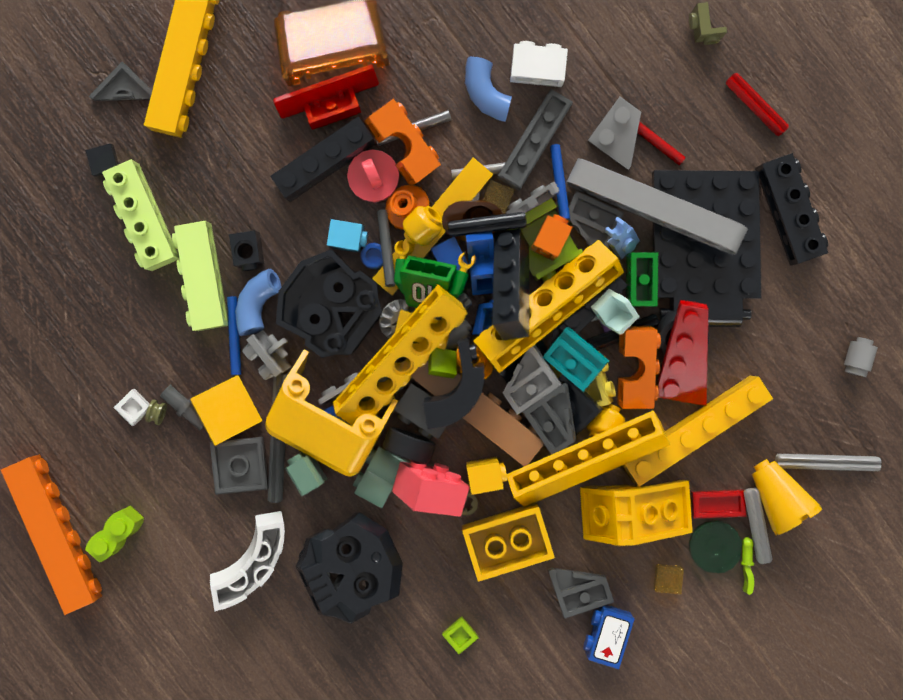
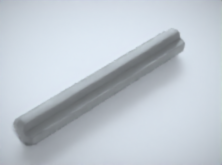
(828, 462)

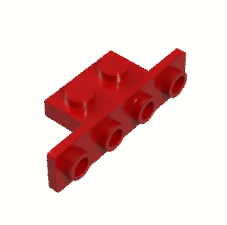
(329, 99)

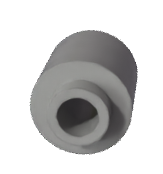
(860, 357)

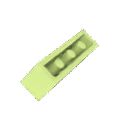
(201, 276)

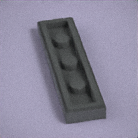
(534, 140)

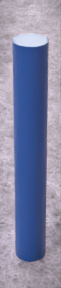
(559, 179)
(234, 340)

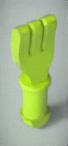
(747, 562)

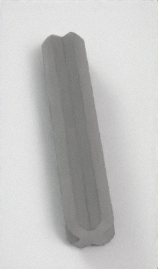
(757, 525)

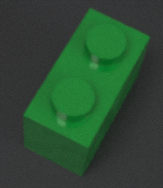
(642, 279)

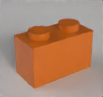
(551, 237)

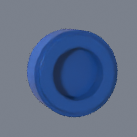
(372, 256)

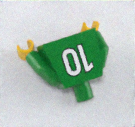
(419, 276)

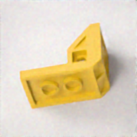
(634, 513)

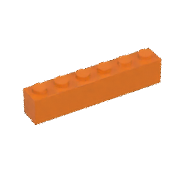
(52, 533)

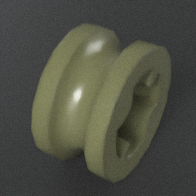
(156, 412)
(474, 503)

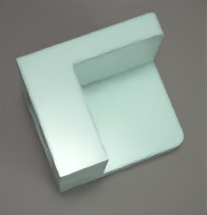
(615, 311)

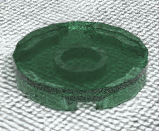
(715, 546)

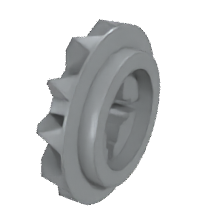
(390, 316)

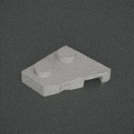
(537, 197)
(530, 381)

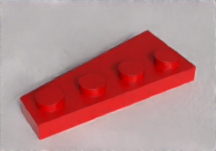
(685, 360)

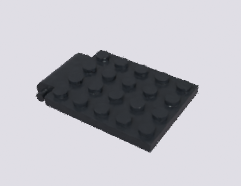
(697, 270)

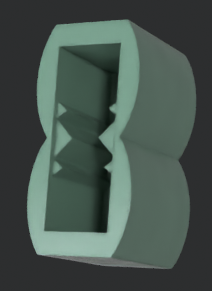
(305, 473)
(379, 477)

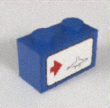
(608, 636)

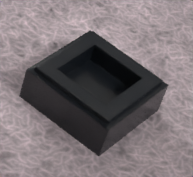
(101, 159)

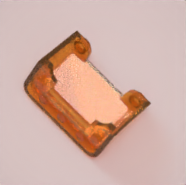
(329, 39)

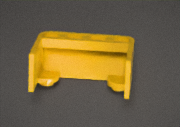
(319, 433)

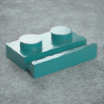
(575, 359)

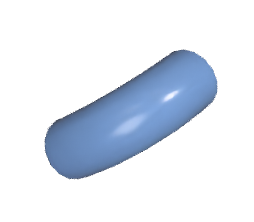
(482, 91)
(252, 299)

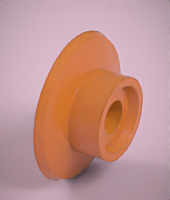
(413, 195)

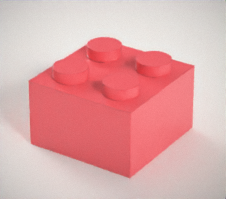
(430, 488)

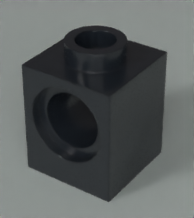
(238, 242)

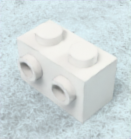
(538, 64)

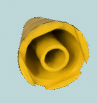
(783, 497)

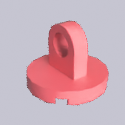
(373, 176)

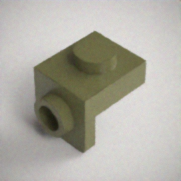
(700, 22)

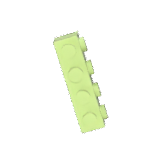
(141, 215)

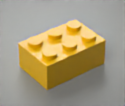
(507, 541)

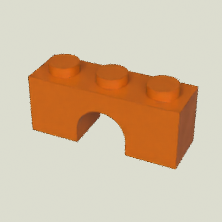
(393, 121)
(639, 389)

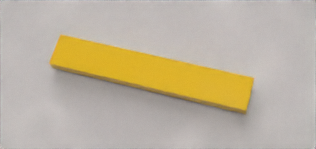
(464, 187)

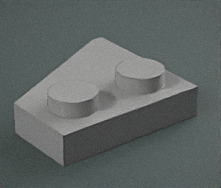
(618, 132)

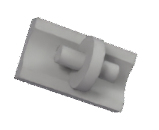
(270, 352)

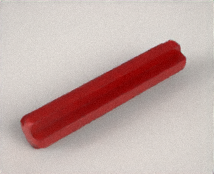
(757, 104)

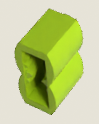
(114, 534)

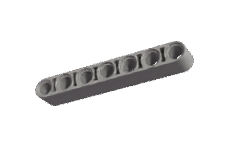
(657, 206)

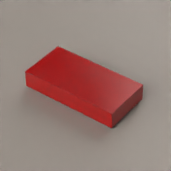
(718, 504)

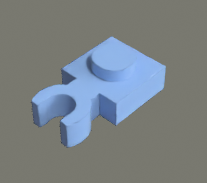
(622, 239)

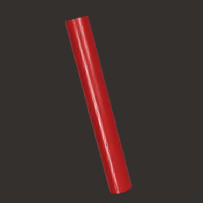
(660, 144)

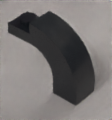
(453, 406)

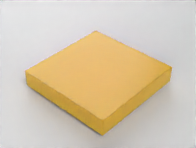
(226, 410)

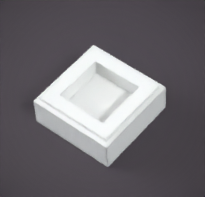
(132, 407)

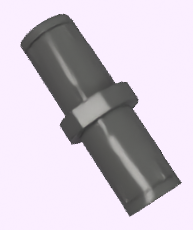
(182, 406)

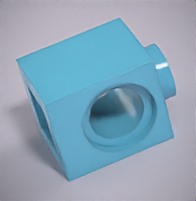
(346, 236)

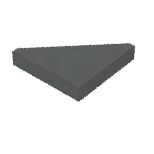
(122, 85)

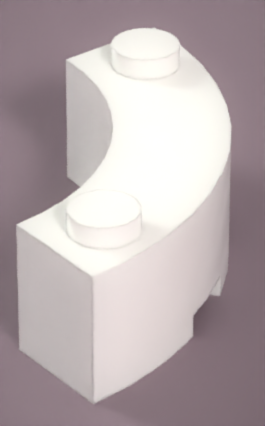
(254, 567)

